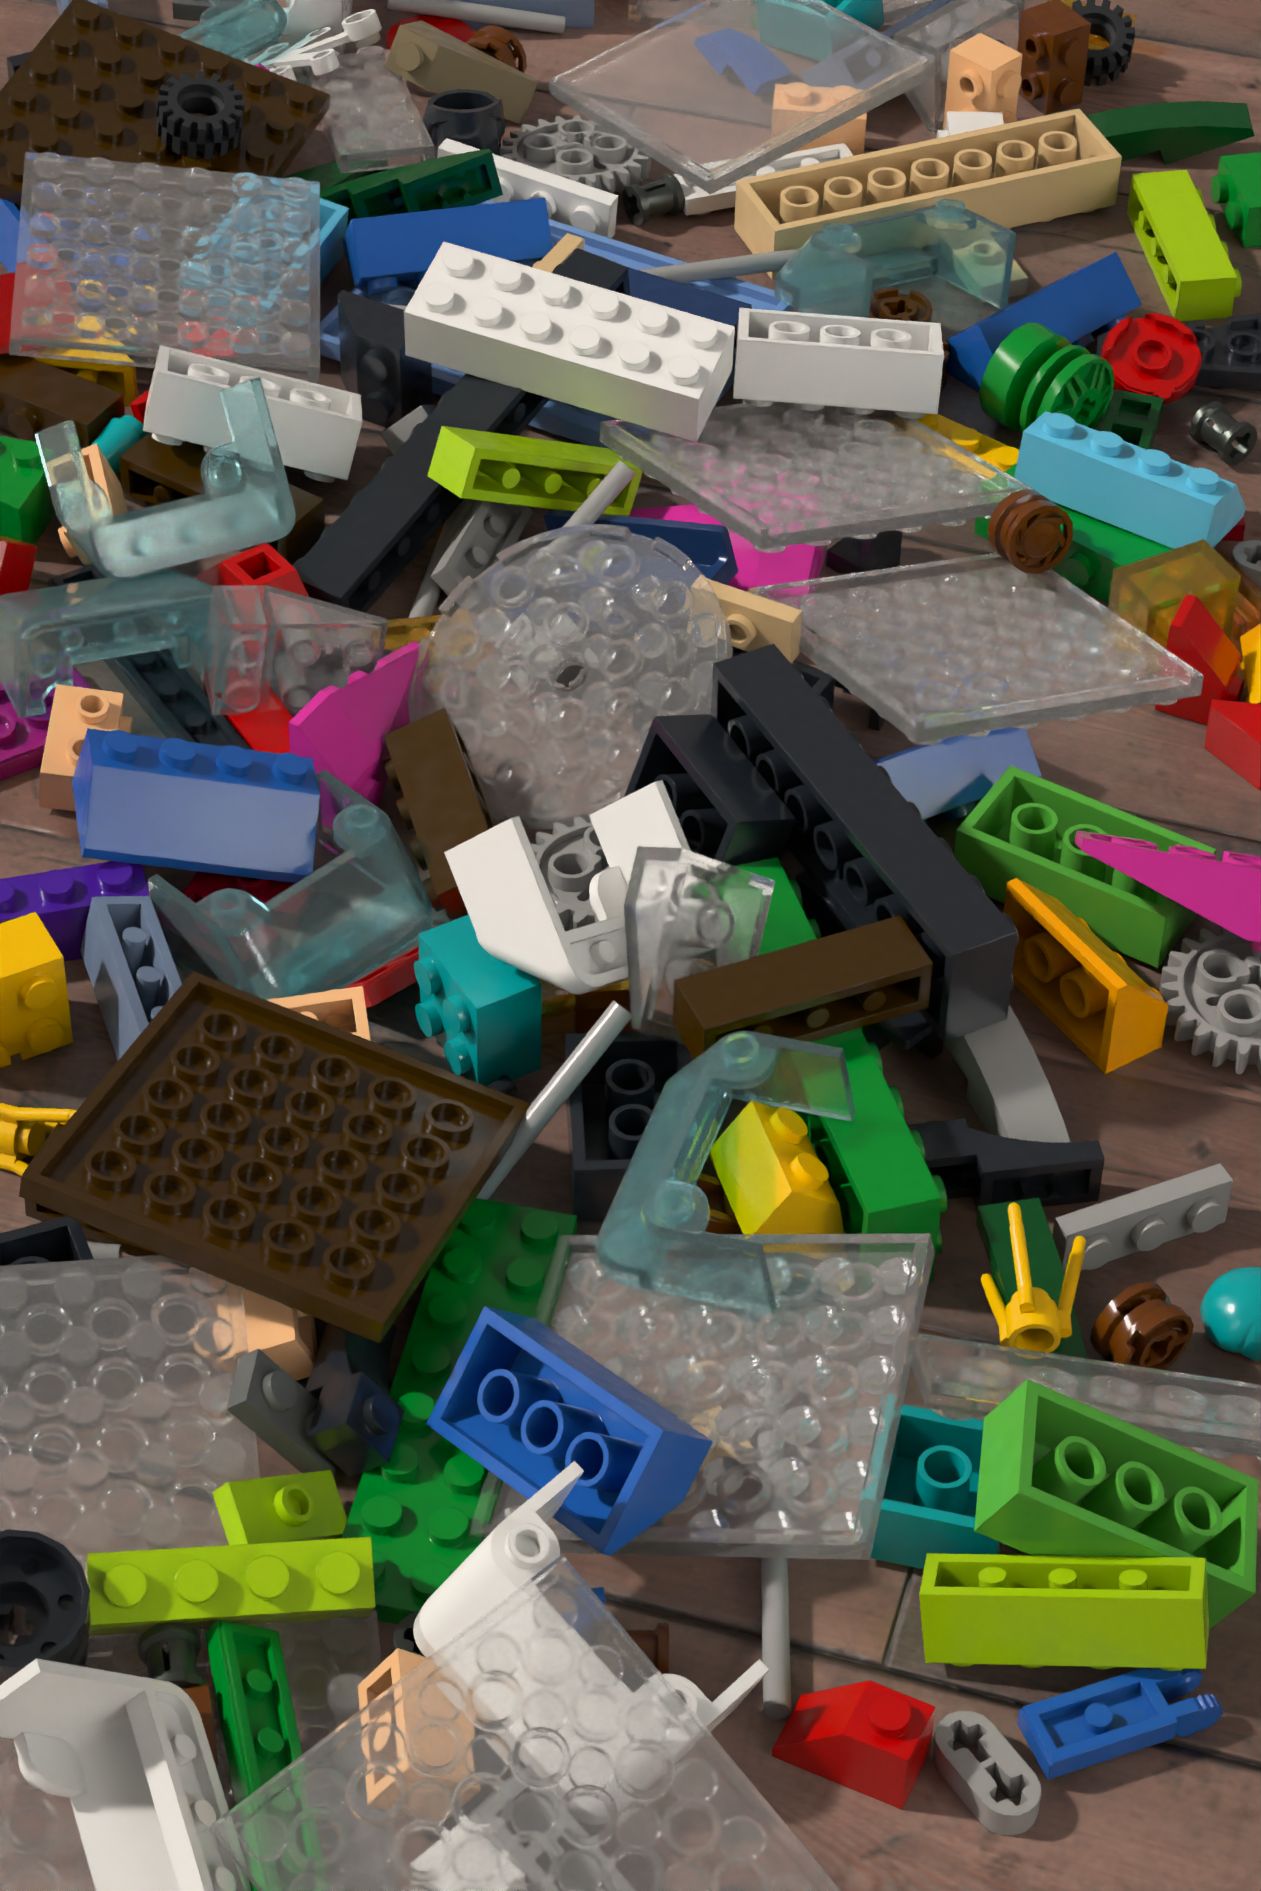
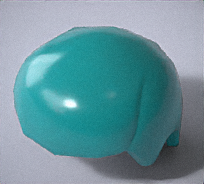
(1234, 1312)

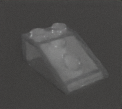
(683, 920)

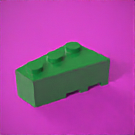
(24, 491)

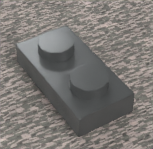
(277, 1409)

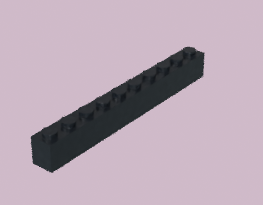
(402, 504)

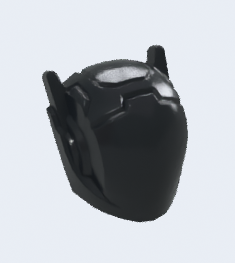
(465, 117)

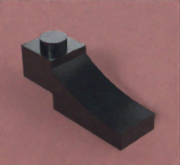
(1010, 1169)
(354, 1412)

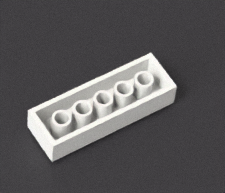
(569, 341)

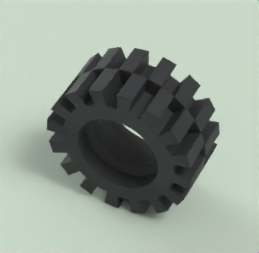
(1116, 32)
(198, 133)

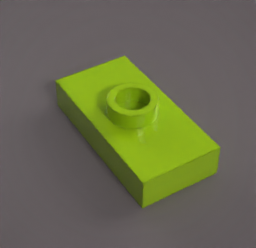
(281, 1508)

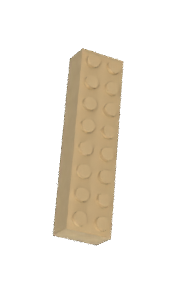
(1001, 172)

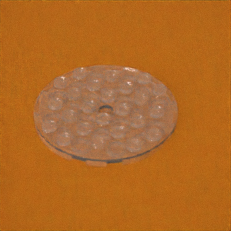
(561, 599)

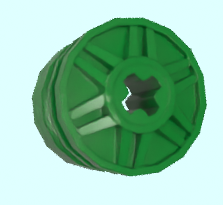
(1041, 373)

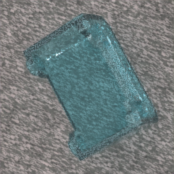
(94, 621)

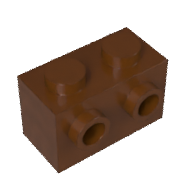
(1053, 56)

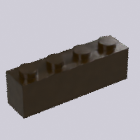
(42, 396)
(165, 473)
(439, 799)
(807, 988)

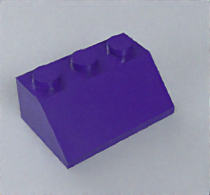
(65, 897)

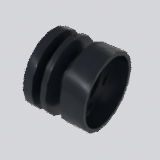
(41, 1603)

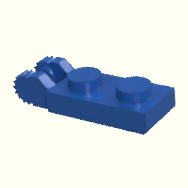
(1115, 1718)

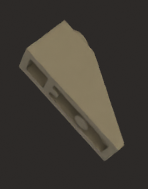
(447, 64)

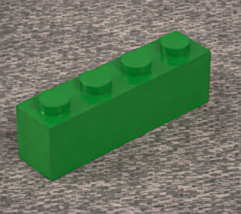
(1093, 550)

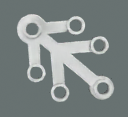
(317, 46)

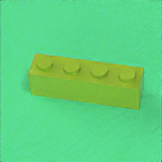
(1182, 246)
(526, 470)
(230, 1584)
(1065, 1611)

